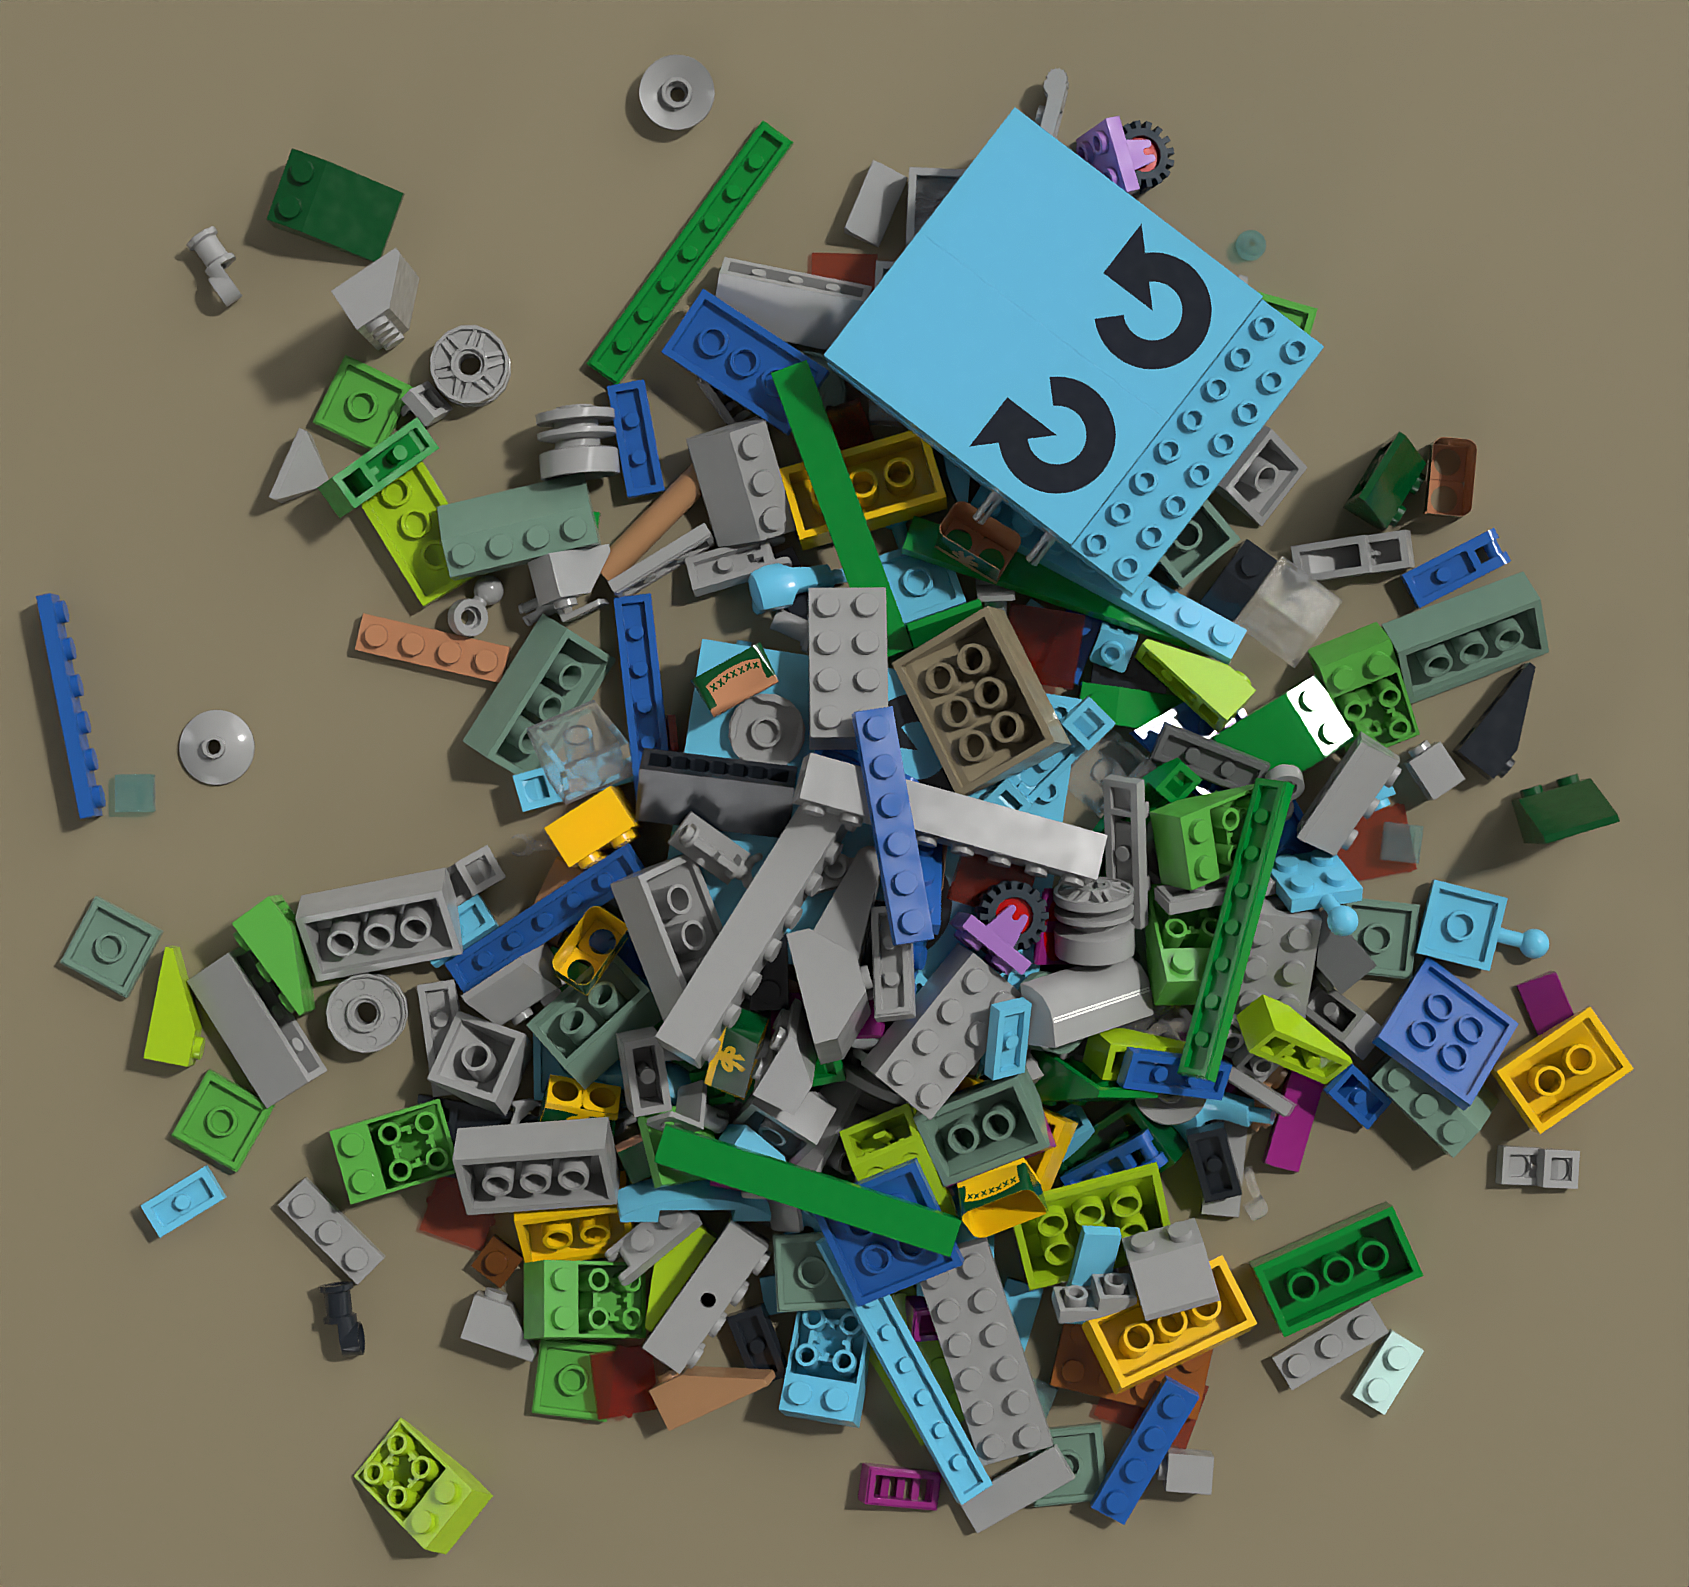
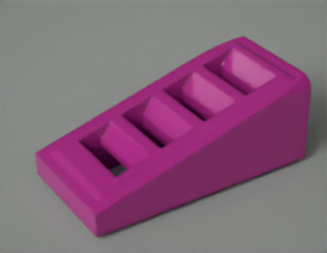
(867, 1486)

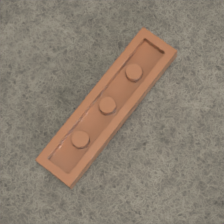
(432, 648)

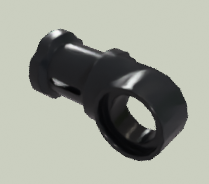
(340, 1312)

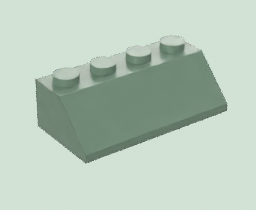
(517, 526)
(1468, 636)
(545, 679)

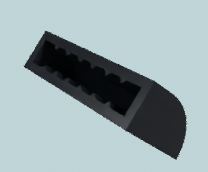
(719, 790)

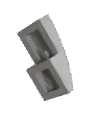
(475, 874)
(1537, 1166)

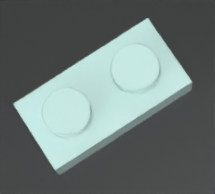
(1387, 1371)

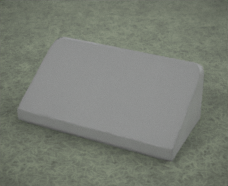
(875, 204)

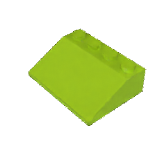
(1121, 1199)

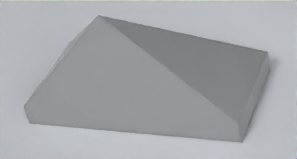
(301, 470)

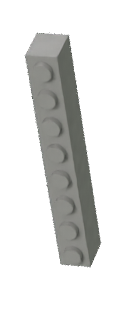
(959, 822)
(752, 936)

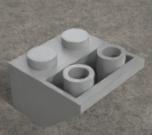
(786, 1060)

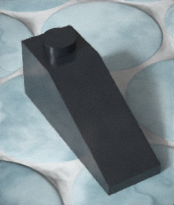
(1238, 580)
(1498, 730)

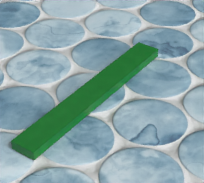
(690, 253)
(836, 492)
(1027, 579)
(1235, 929)
(808, 1190)

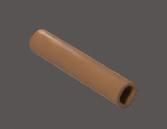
(652, 523)

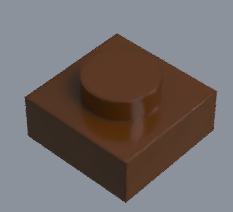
(497, 1261)

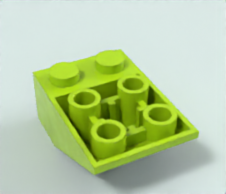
(889, 1142)
(423, 1487)

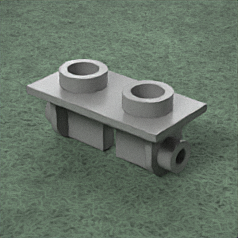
(710, 848)

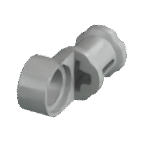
(216, 261)

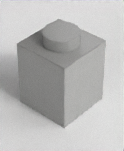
(1433, 769)
(1187, 1471)

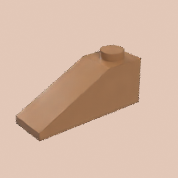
(703, 1390)

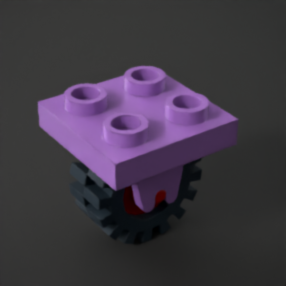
(1127, 154)
(1006, 921)

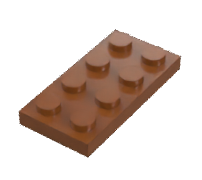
(1080, 1371)

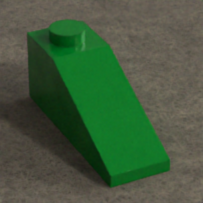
(378, 467)
(1128, 706)

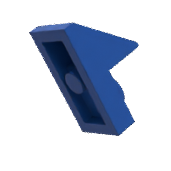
(1357, 1096)

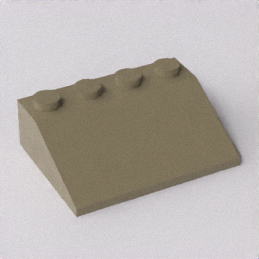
(981, 702)

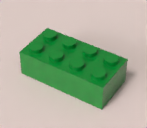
(1336, 1268)

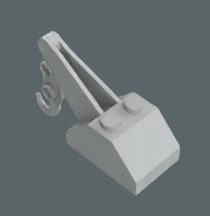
(831, 956)

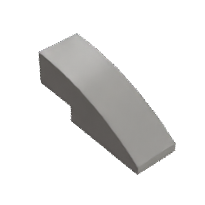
(1355, 555)

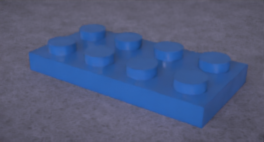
(736, 357)

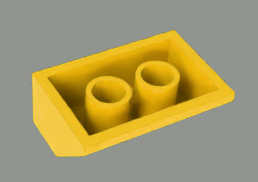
(570, 1232)

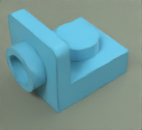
(1114, 646)

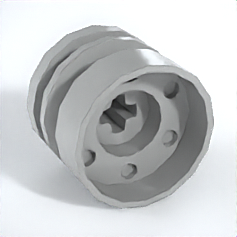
(577, 442)
(1094, 922)

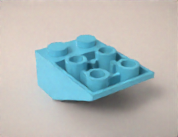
(826, 1368)

